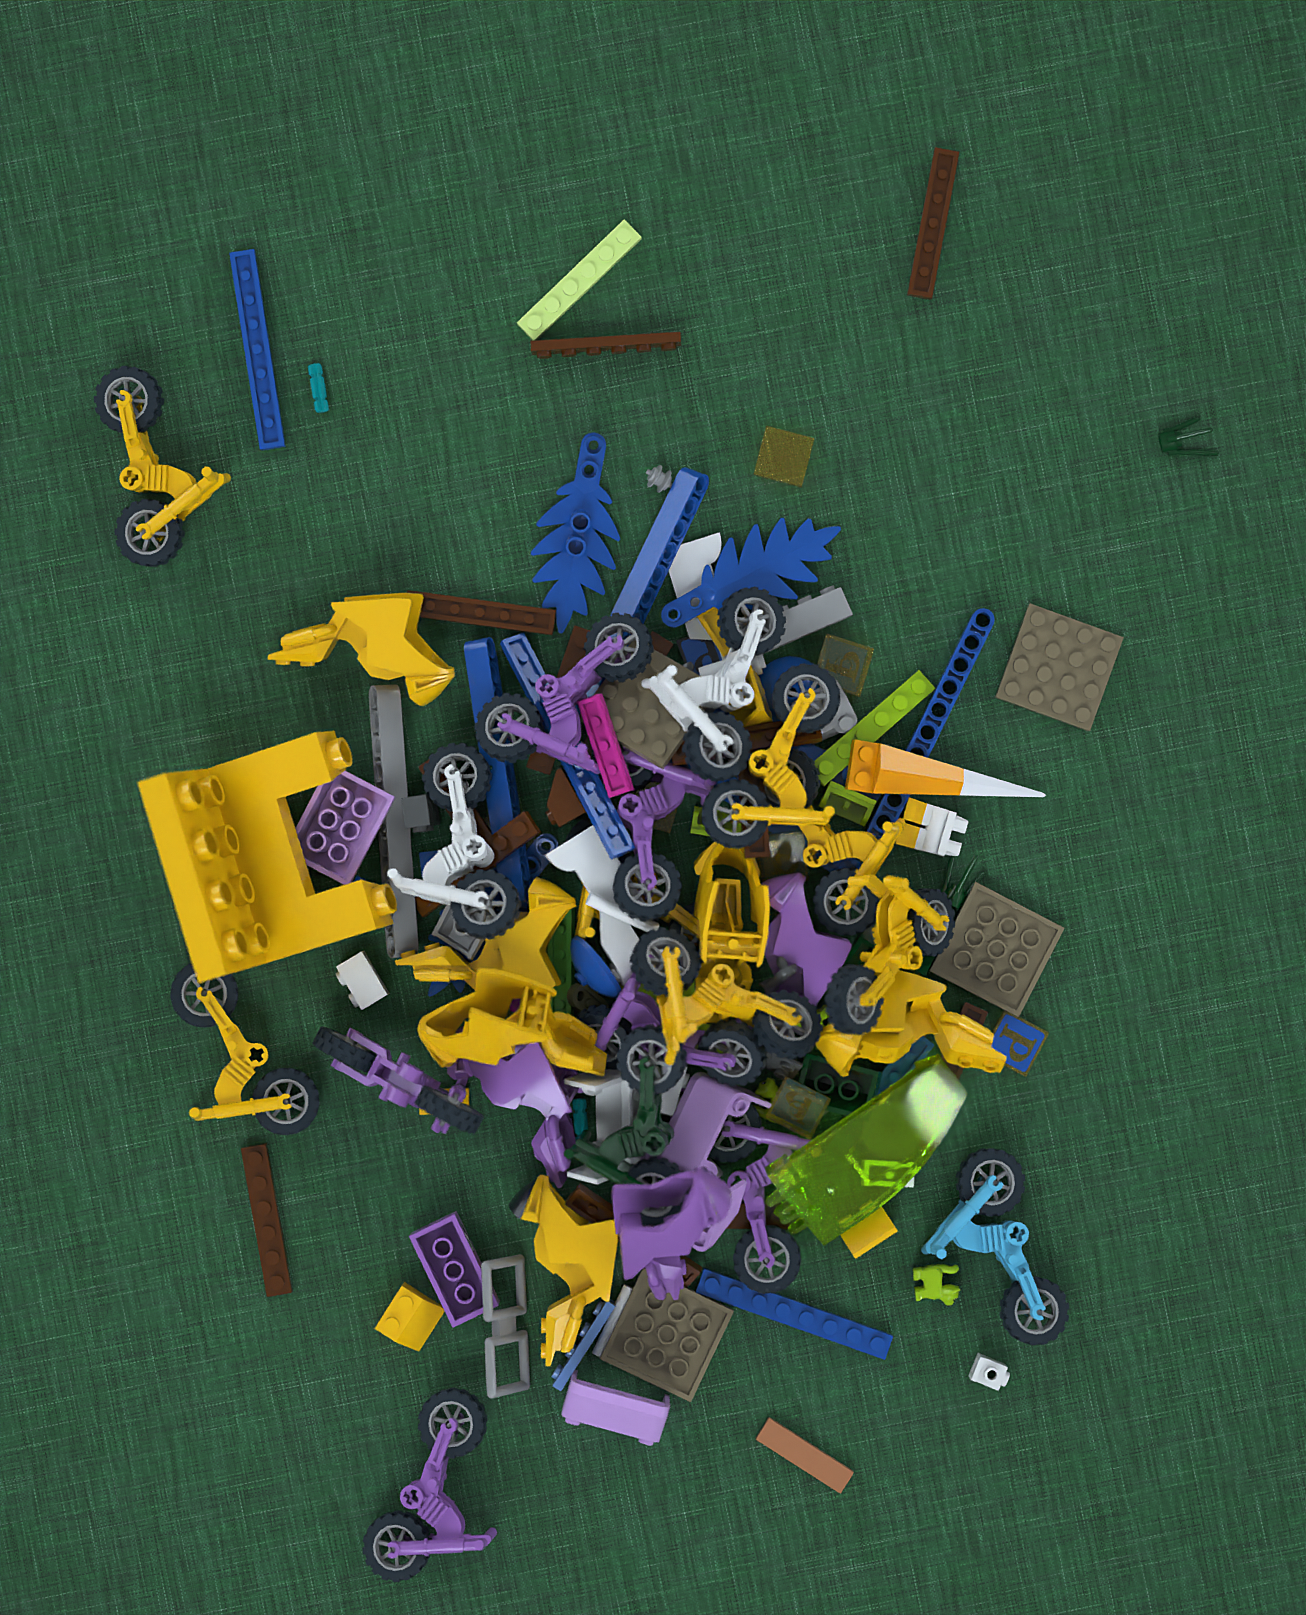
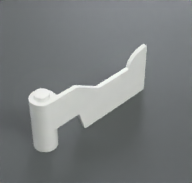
(687, 575)
(597, 872)

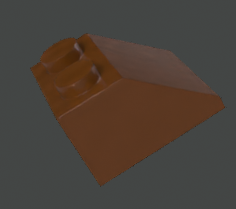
(563, 802)

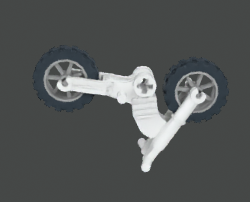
(706, 731)
(465, 851)

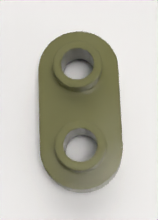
(586, 997)

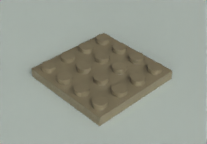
(1059, 667)
(640, 717)
(997, 949)
(667, 1338)

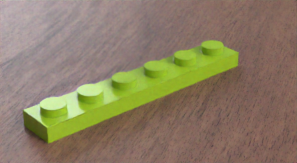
(874, 725)

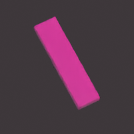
(605, 745)

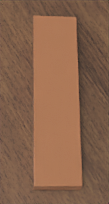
(804, 1455)

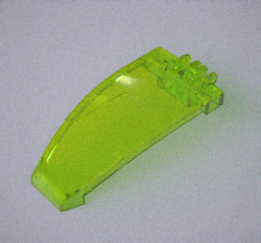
(867, 1154)

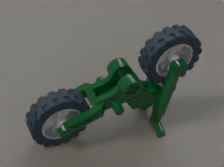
(645, 1132)

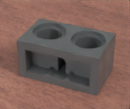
(420, 813)

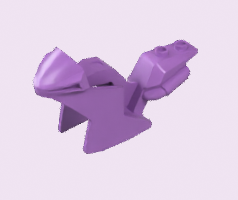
(794, 938)
(533, 1082)
(662, 1245)

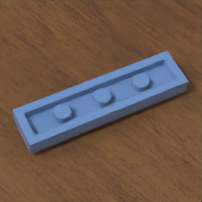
(588, 1332)

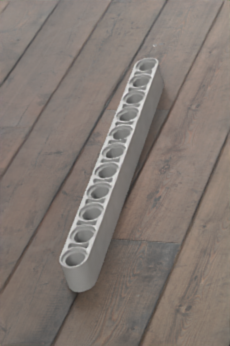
(393, 836)

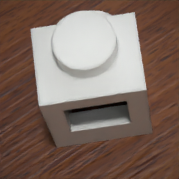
(983, 1365)

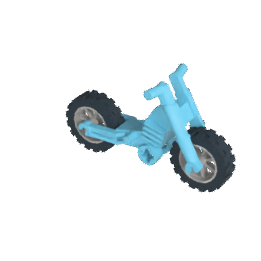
(997, 1239)

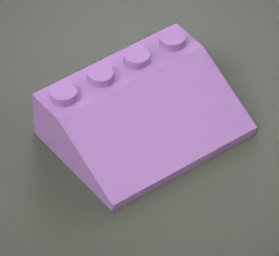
(342, 825)

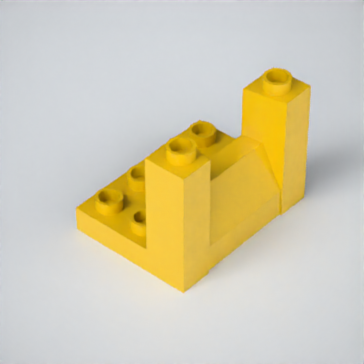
(241, 864)

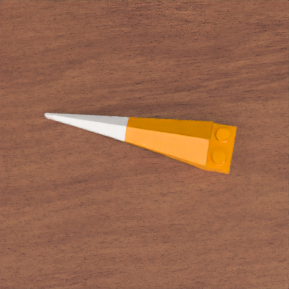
(896, 771)

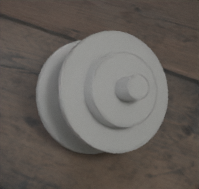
(659, 478)

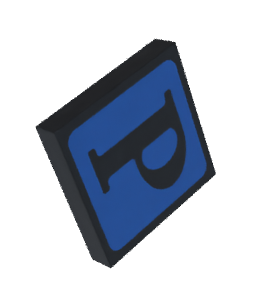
(699, 652)

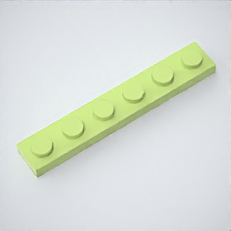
(579, 280)

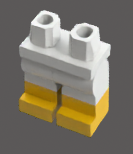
(937, 829)

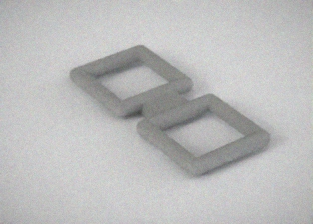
(505, 1326)

